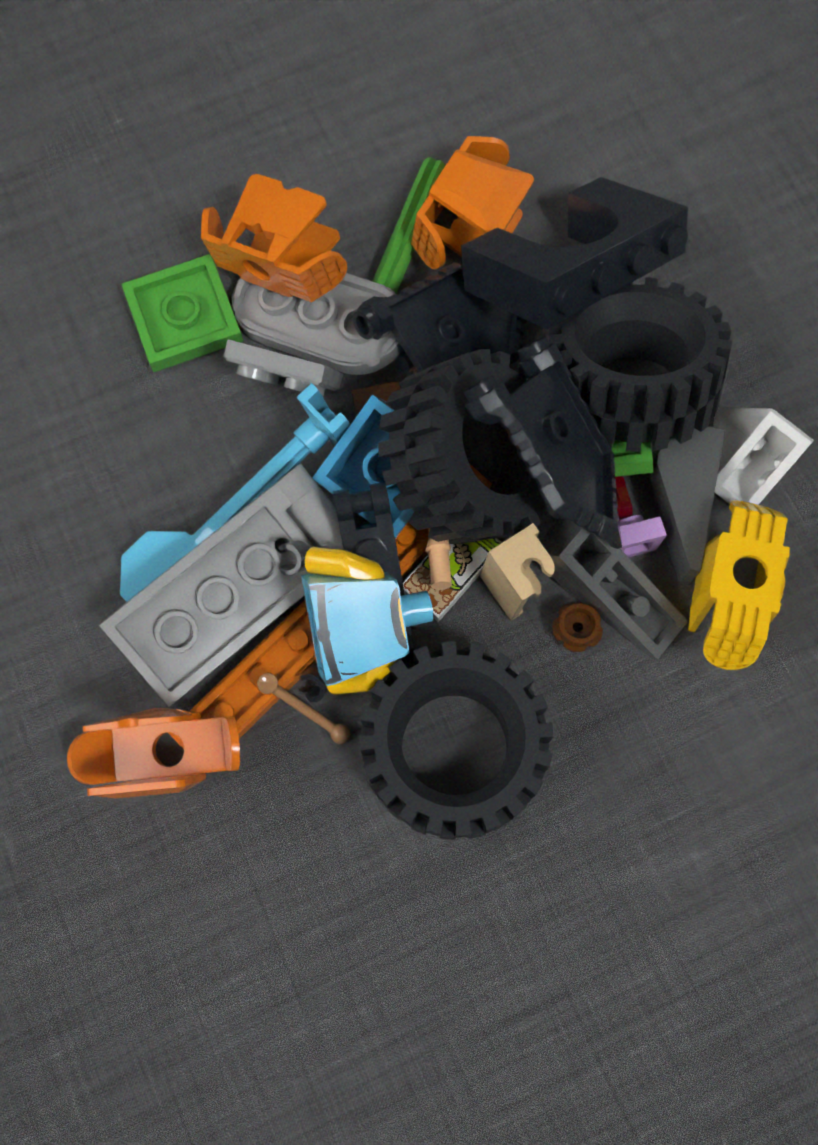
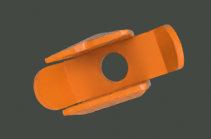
(478, 191)
(288, 247)
(129, 752)

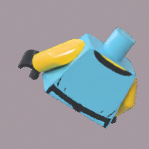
(353, 618)

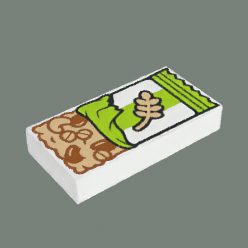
(465, 568)

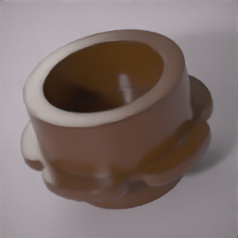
(577, 613)

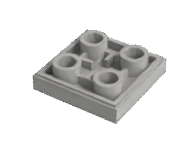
(270, 365)

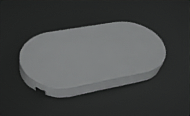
(319, 329)

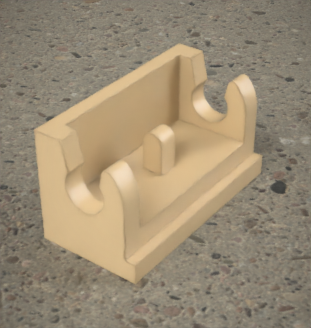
(508, 570)

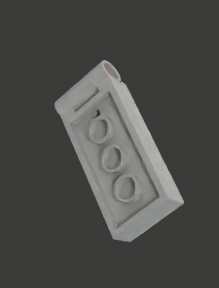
(223, 588)

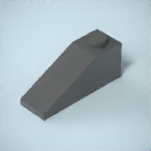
(684, 495)
(613, 587)

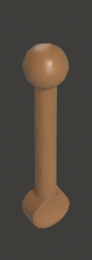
(268, 684)

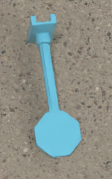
(161, 549)

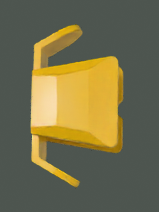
(741, 613)

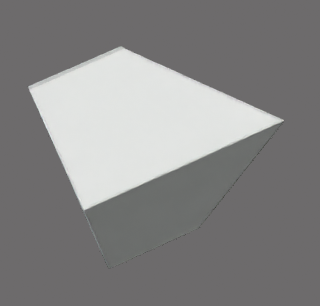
(755, 452)

